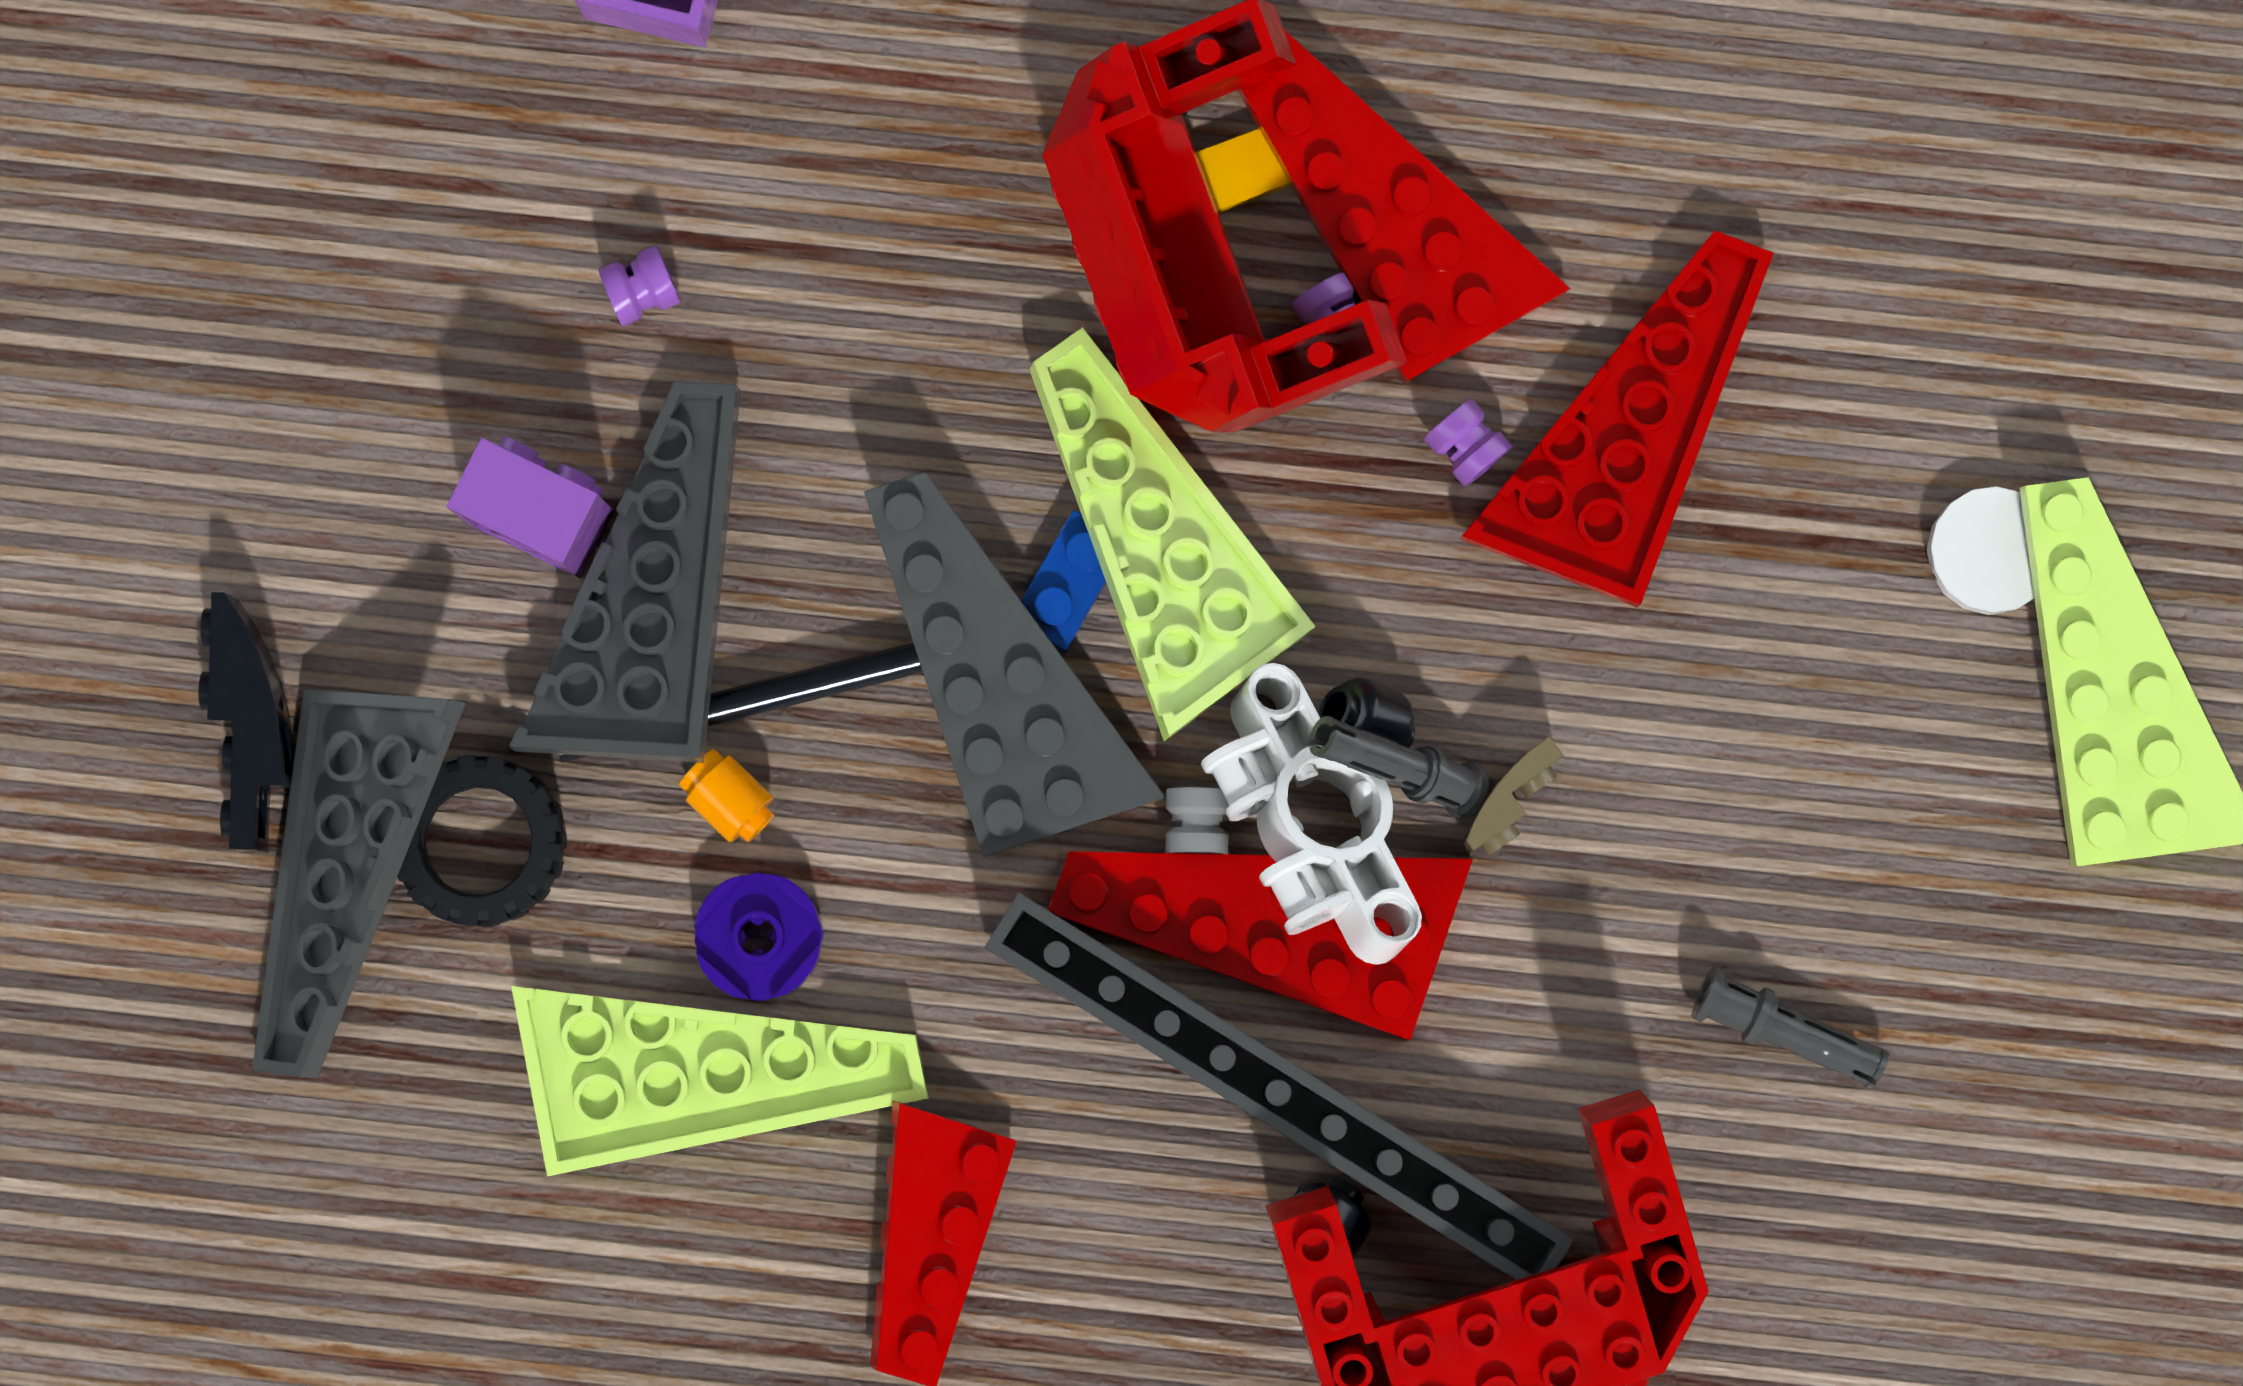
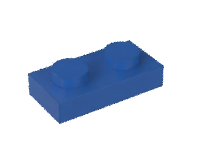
(1066, 584)

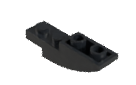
(248, 695)

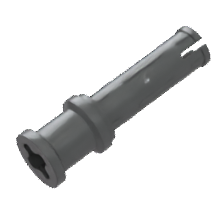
(1420, 772)
(1762, 1017)

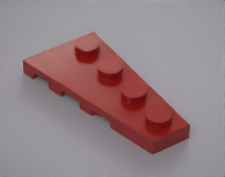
(937, 1217)

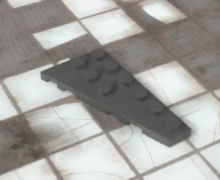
(646, 619)
(1011, 710)
(349, 821)

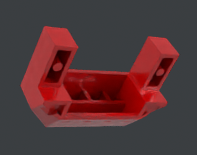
(1159, 246)
(1574, 1325)

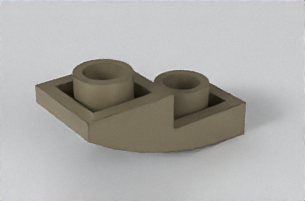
(1493, 823)

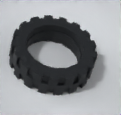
(538, 873)

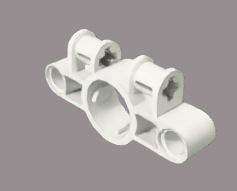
(1310, 878)

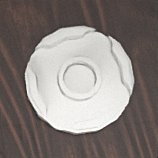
(1982, 551)

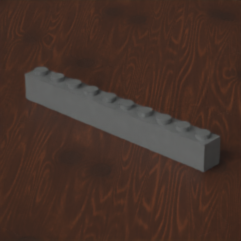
(1276, 1091)

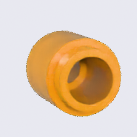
(727, 797)

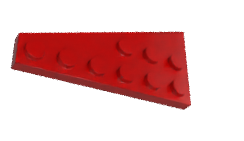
(1395, 217)
(1617, 461)
(1226, 921)

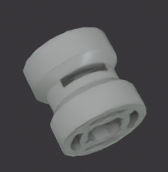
(1197, 821)

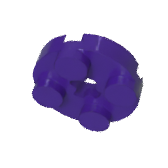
(721, 939)

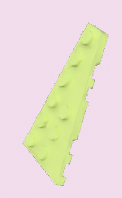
(1177, 566)
(2126, 726)
(661, 1078)

